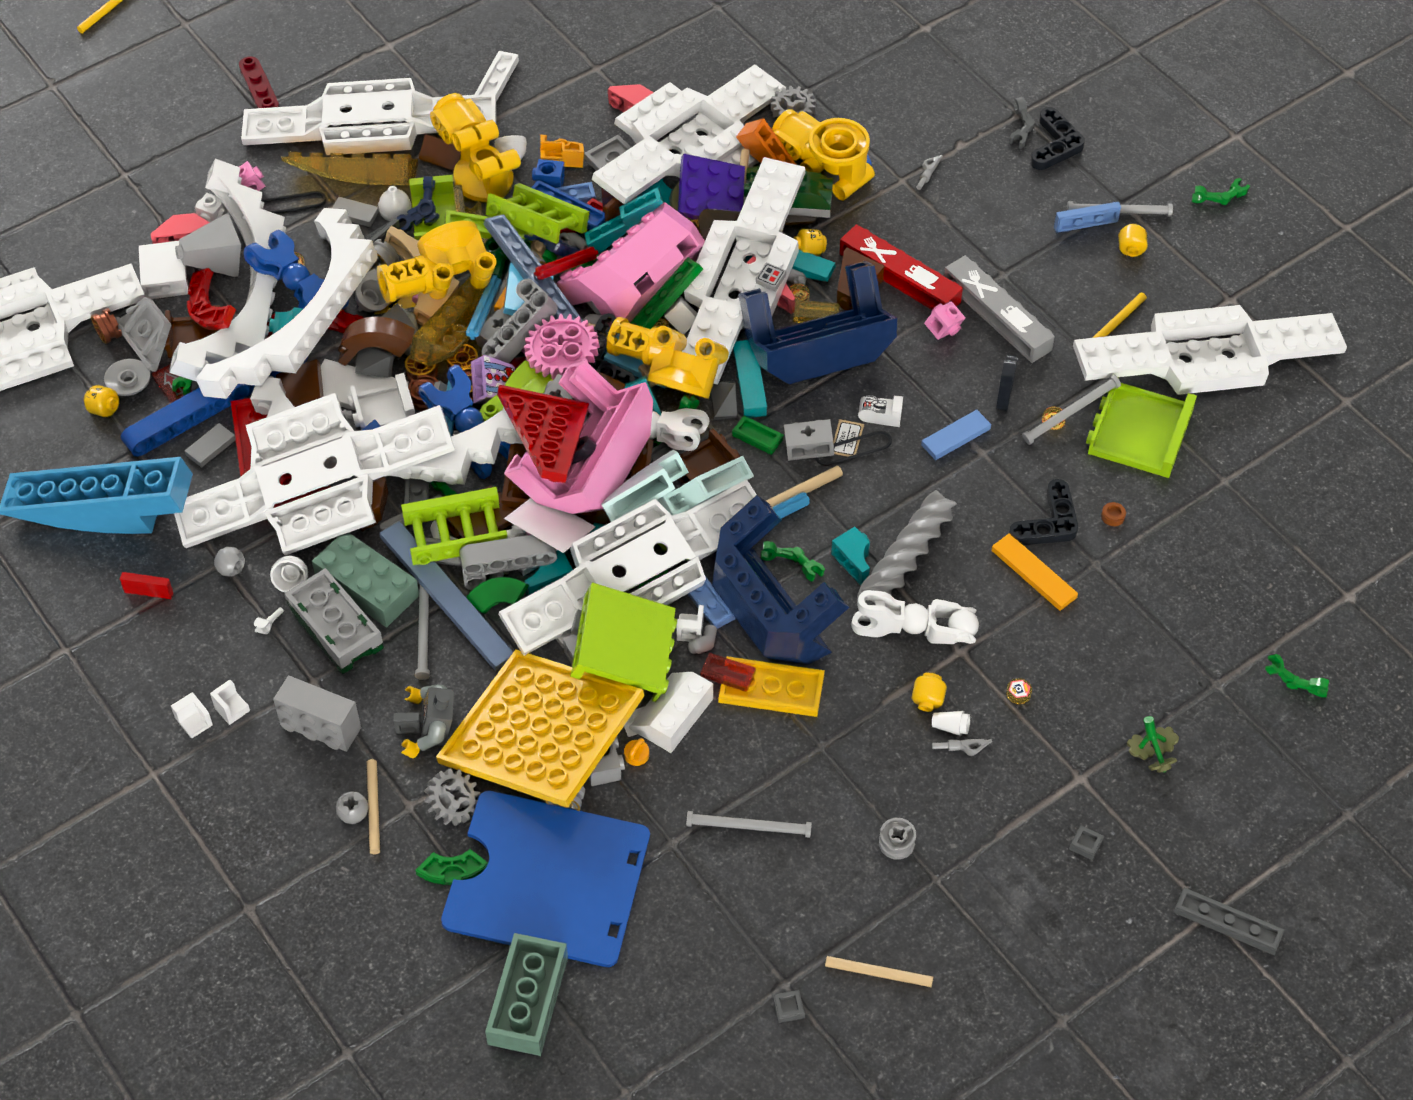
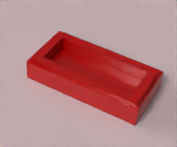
(146, 585)

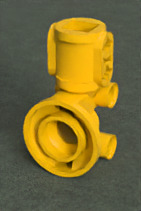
(831, 145)
(481, 166)
(443, 253)
(663, 350)

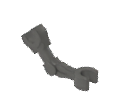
(1021, 135)

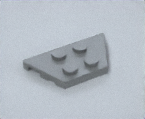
(145, 331)

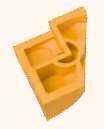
(562, 150)

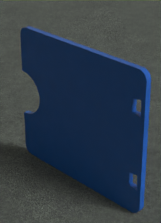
(549, 877)

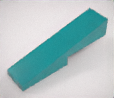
(631, 214)
(812, 266)
(749, 380)

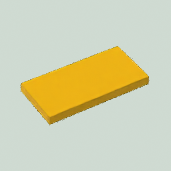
(778, 688)

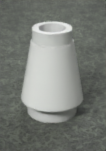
(952, 722)

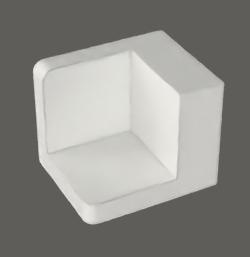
(681, 315)
(690, 625)
(228, 702)
(191, 715)

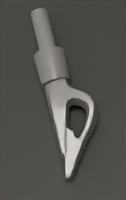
(928, 170)
(964, 745)

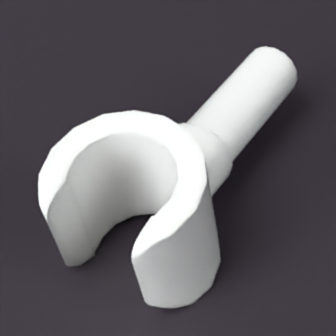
(264, 625)

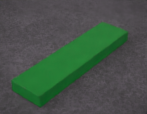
(667, 294)

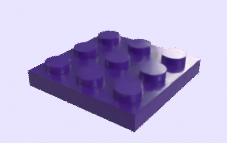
(709, 185)

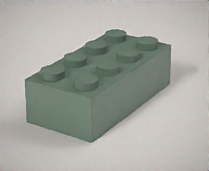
(368, 578)
(527, 994)

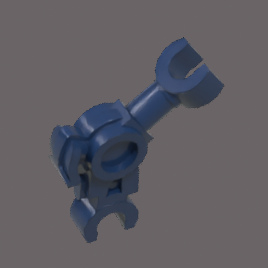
(424, 210)
(560, 248)

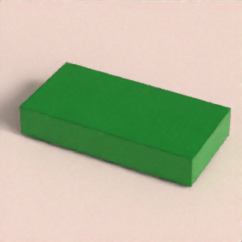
(757, 435)

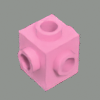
(251, 176)
(945, 320)

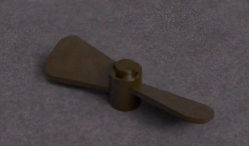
(707, 217)

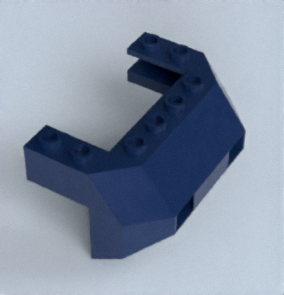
(825, 342)
(758, 599)

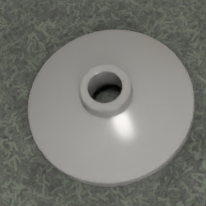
(127, 377)

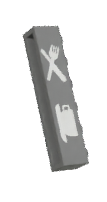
(1000, 309)

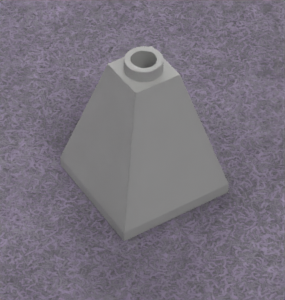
(212, 247)

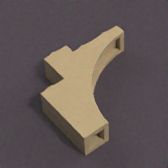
(407, 249)

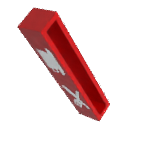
(903, 270)

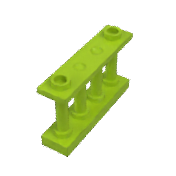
(538, 213)
(446, 507)

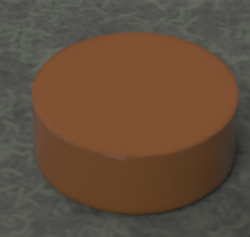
(1113, 514)

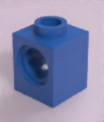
(549, 172)

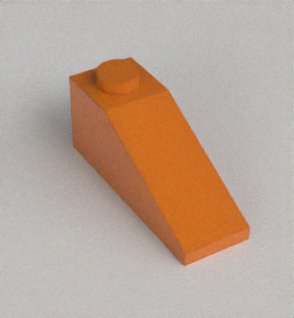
(763, 142)

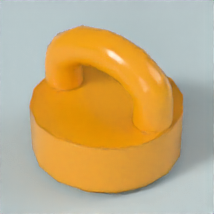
(636, 752)

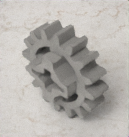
(792, 99)
(451, 797)

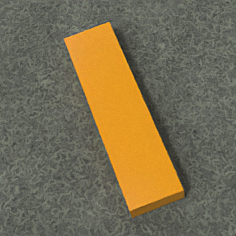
(1034, 572)

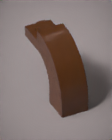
(375, 332)

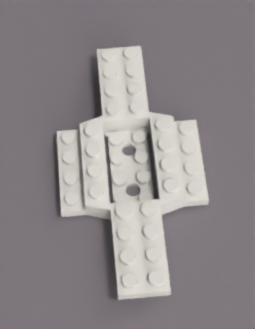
(719, 116)
(44, 351)
(299, 445)

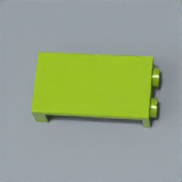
(442, 196)

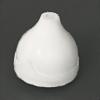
(512, 142)
(394, 203)
(288, 573)

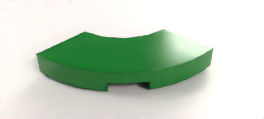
(496, 591)
(444, 869)

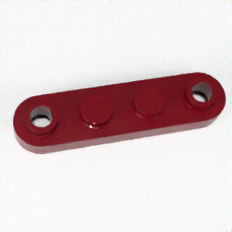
(257, 83)

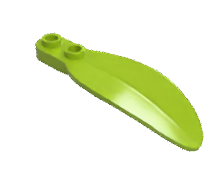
(521, 378)

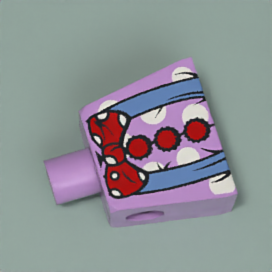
(487, 376)

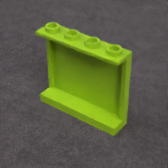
(1140, 428)
(624, 639)

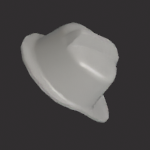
(369, 295)

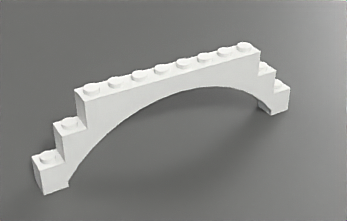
(251, 323)
(291, 345)
(474, 445)

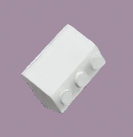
(675, 711)

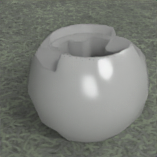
(229, 561)
(344, 805)

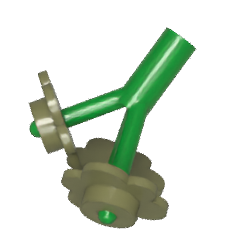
(1162, 741)

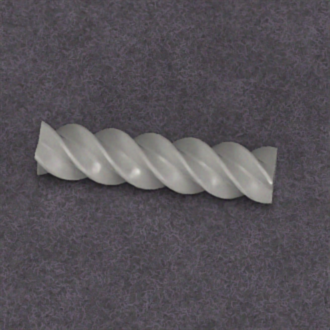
(910, 543)

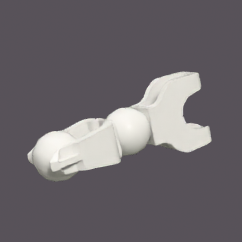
(675, 425)
(892, 615)

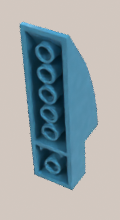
(100, 497)

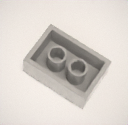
(317, 713)

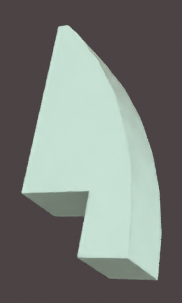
(645, 485)
(706, 486)

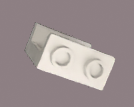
(161, 271)
(382, 404)

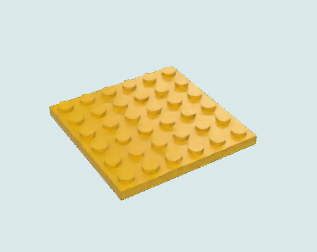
(540, 728)

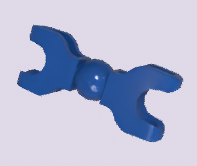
(284, 265)
(458, 407)

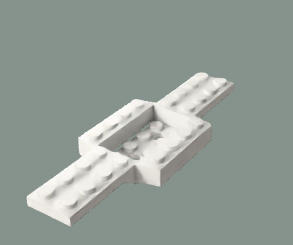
(367, 106)
(756, 234)
(1253, 350)
(628, 544)

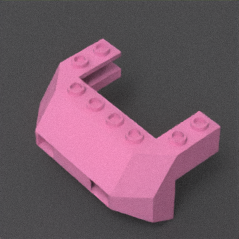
(651, 247)
(616, 424)

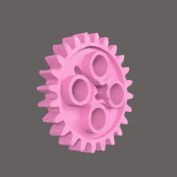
(560, 344)

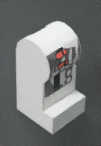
(881, 410)

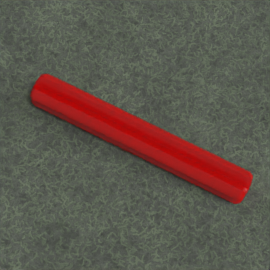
(565, 263)

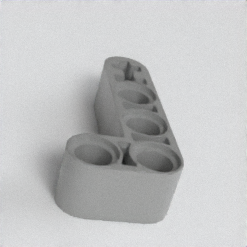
(511, 336)
(503, 556)

